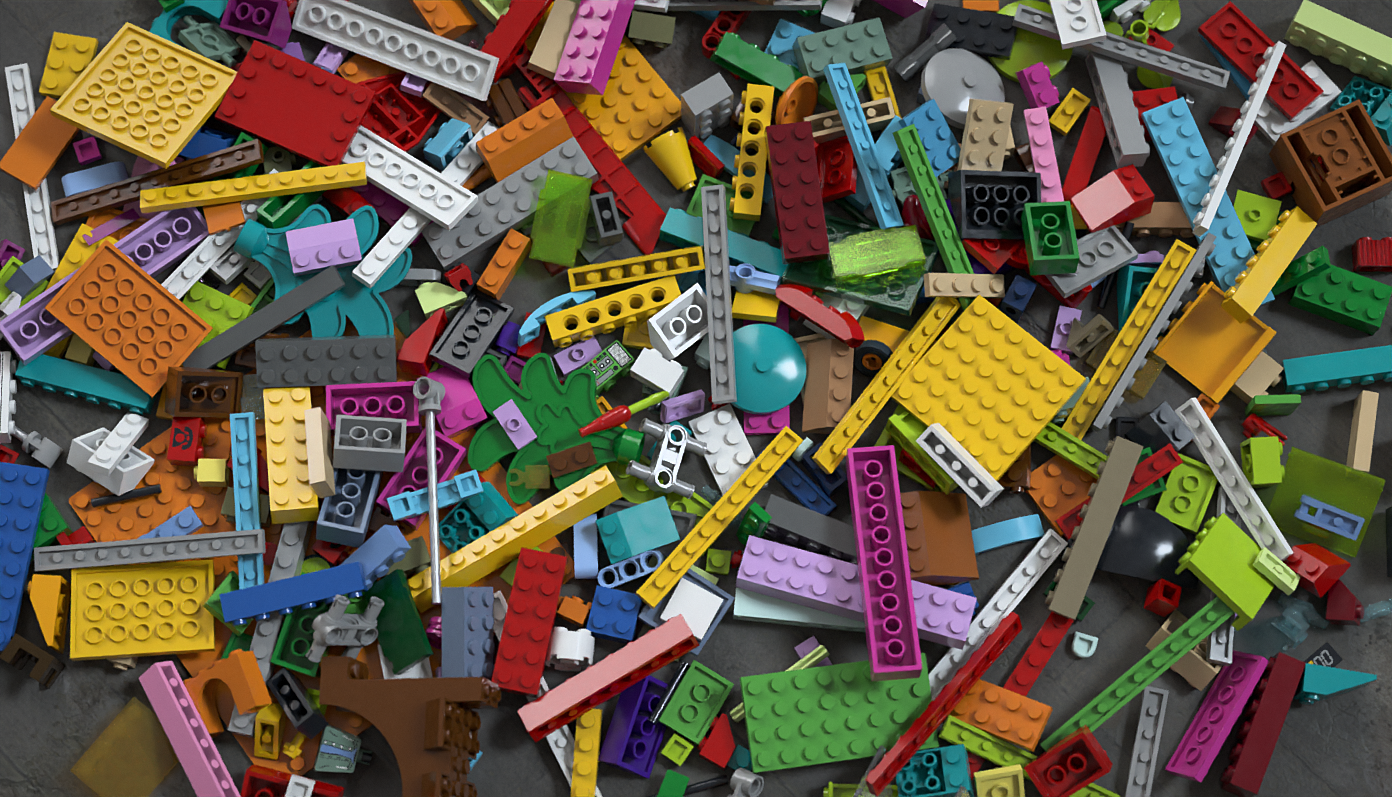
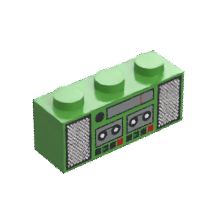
(610, 366)

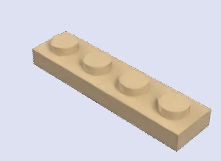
(964, 285)

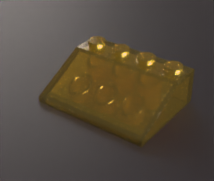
(128, 755)

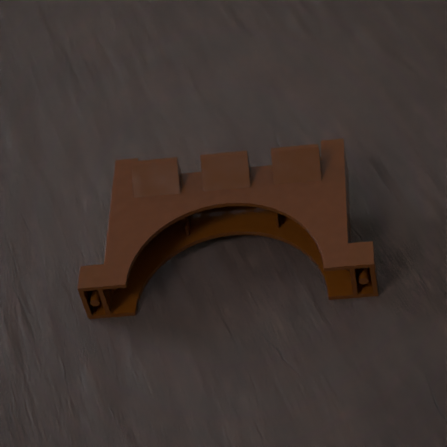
(421, 718)

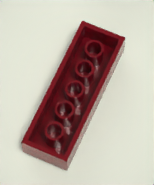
(796, 192)
(1262, 726)

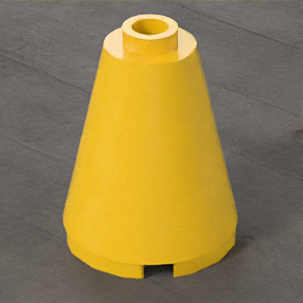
(673, 158)

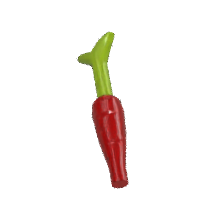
(621, 414)

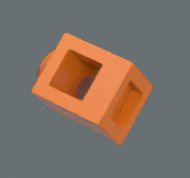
(574, 610)

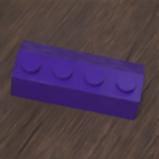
(631, 739)

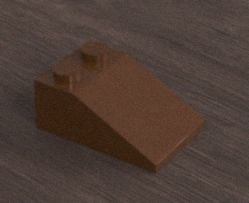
(203, 392)

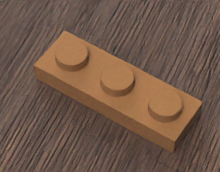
(455, 106)

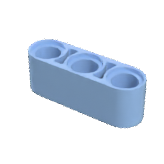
(93, 178)
(586, 548)
(620, 571)

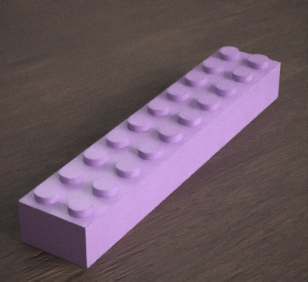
(151, 246)
(835, 589)

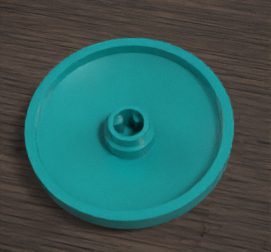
(767, 369)

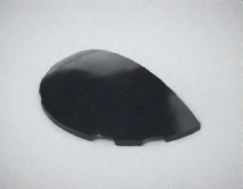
(1145, 547)

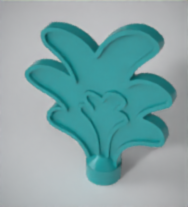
(355, 300)

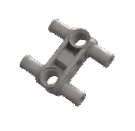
(666, 458)
(344, 629)

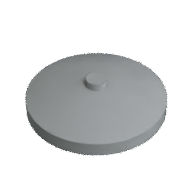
(957, 76)

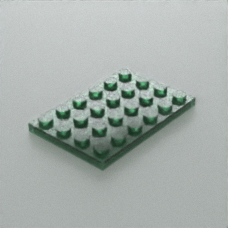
(889, 291)

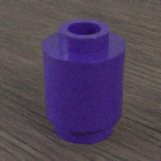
(508, 338)

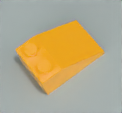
(51, 603)

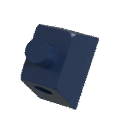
(1017, 298)

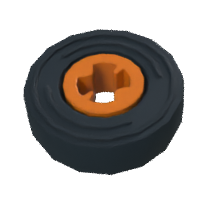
(864, 353)

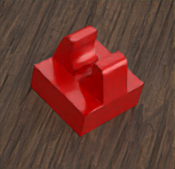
(458, 273)

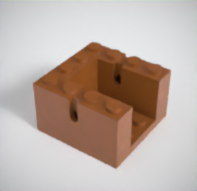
(1354, 172)

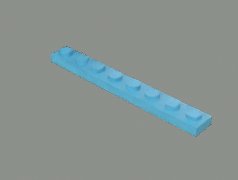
(863, 146)
(246, 493)

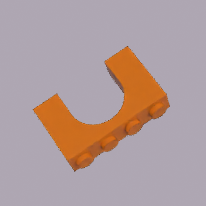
(243, 678)

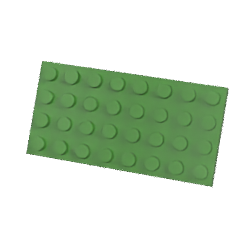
(829, 714)

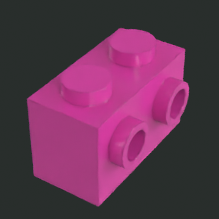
(1037, 86)

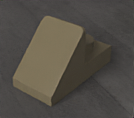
(1085, 337)

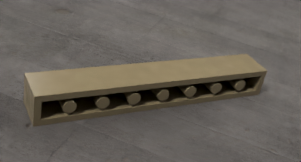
(1094, 528)

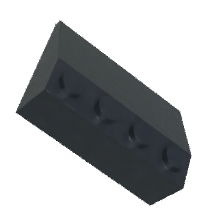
(992, 202)

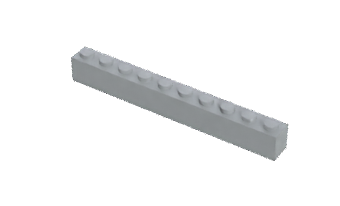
(286, 564)

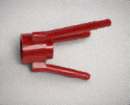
(1256, 425)

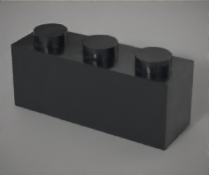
(297, 703)

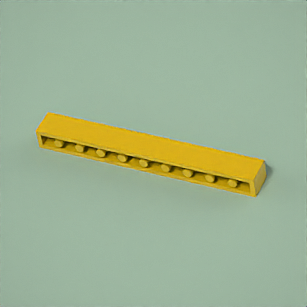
(523, 531)

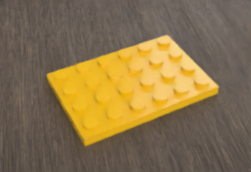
(141, 610)

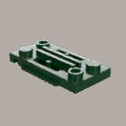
(399, 623)

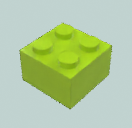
(1262, 461)

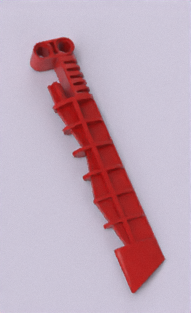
(613, 175)

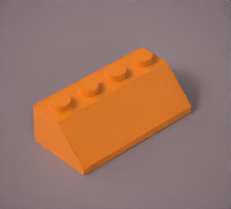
(444, 17)
(523, 140)

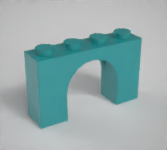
(210, 9)

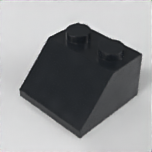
(1160, 429)

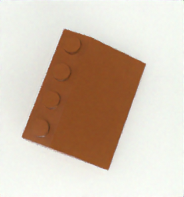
(938, 537)

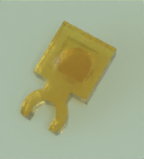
(535, 477)

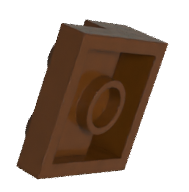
(1018, 476)

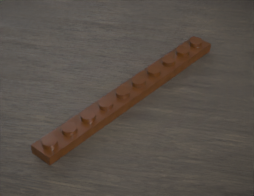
(182, 173)

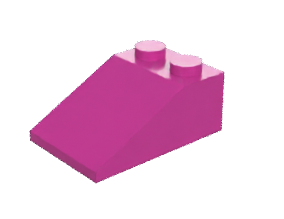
(460, 404)

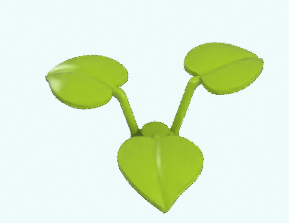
(1165, 17)

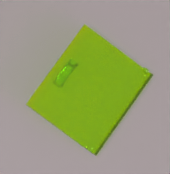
(1329, 483)

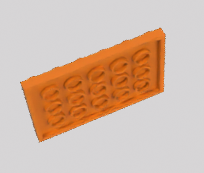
(128, 318)

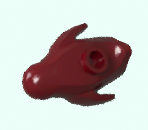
(914, 215)

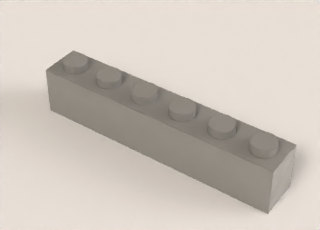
(1118, 110)

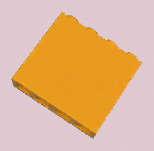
(1211, 344)

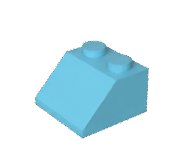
(447, 143)

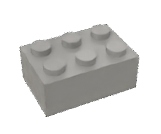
(707, 106)
(369, 443)

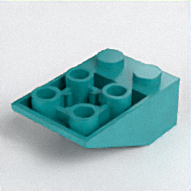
(1376, 101)
(475, 518)
(935, 773)

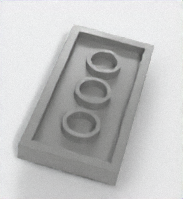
(1099, 256)

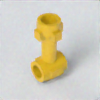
(292, 749)

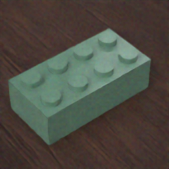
(858, 45)

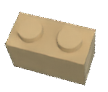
(1257, 378)

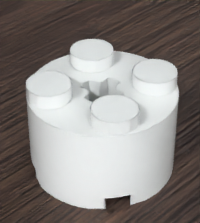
(570, 649)

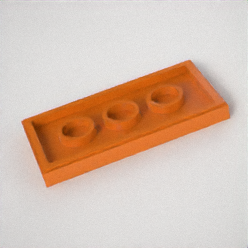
(38, 147)

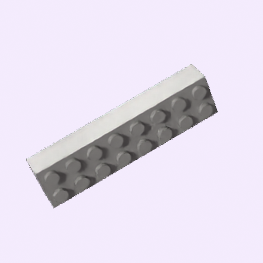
(505, 206)

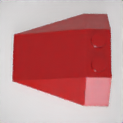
(398, 114)

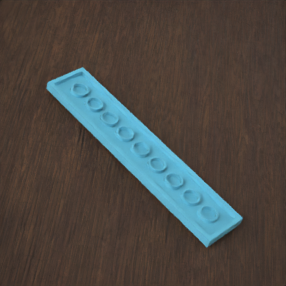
(1190, 174)

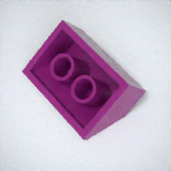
(259, 20)

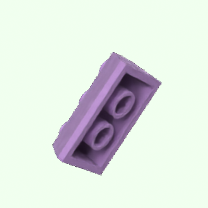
(322, 246)

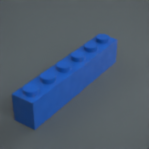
(292, 593)

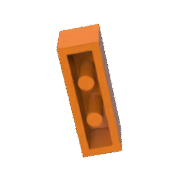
(504, 264)

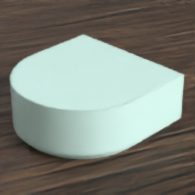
(803, 448)
(1083, 645)

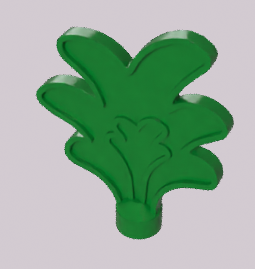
(553, 414)

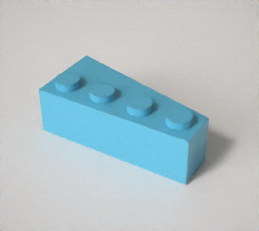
(890, 160)

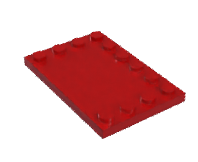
(295, 105)

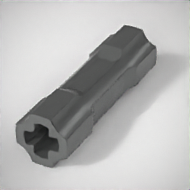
(916, 60)

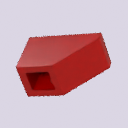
(719, 745)

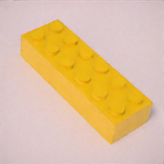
(288, 474)

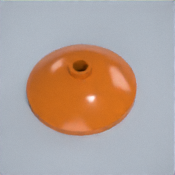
(797, 101)

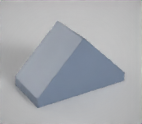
(29, 277)

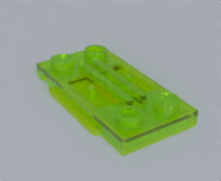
(560, 218)
(876, 253)

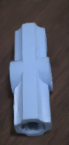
(747, 279)

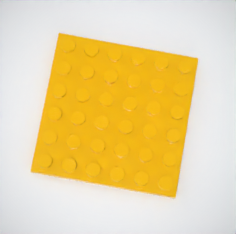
(145, 95)
(988, 386)

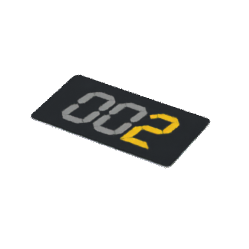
(1324, 656)

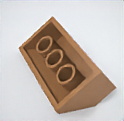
(827, 385)

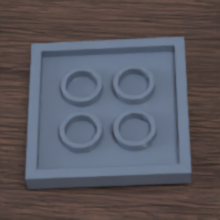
(652, 616)

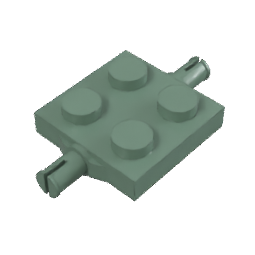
(209, 41)
(903, 185)

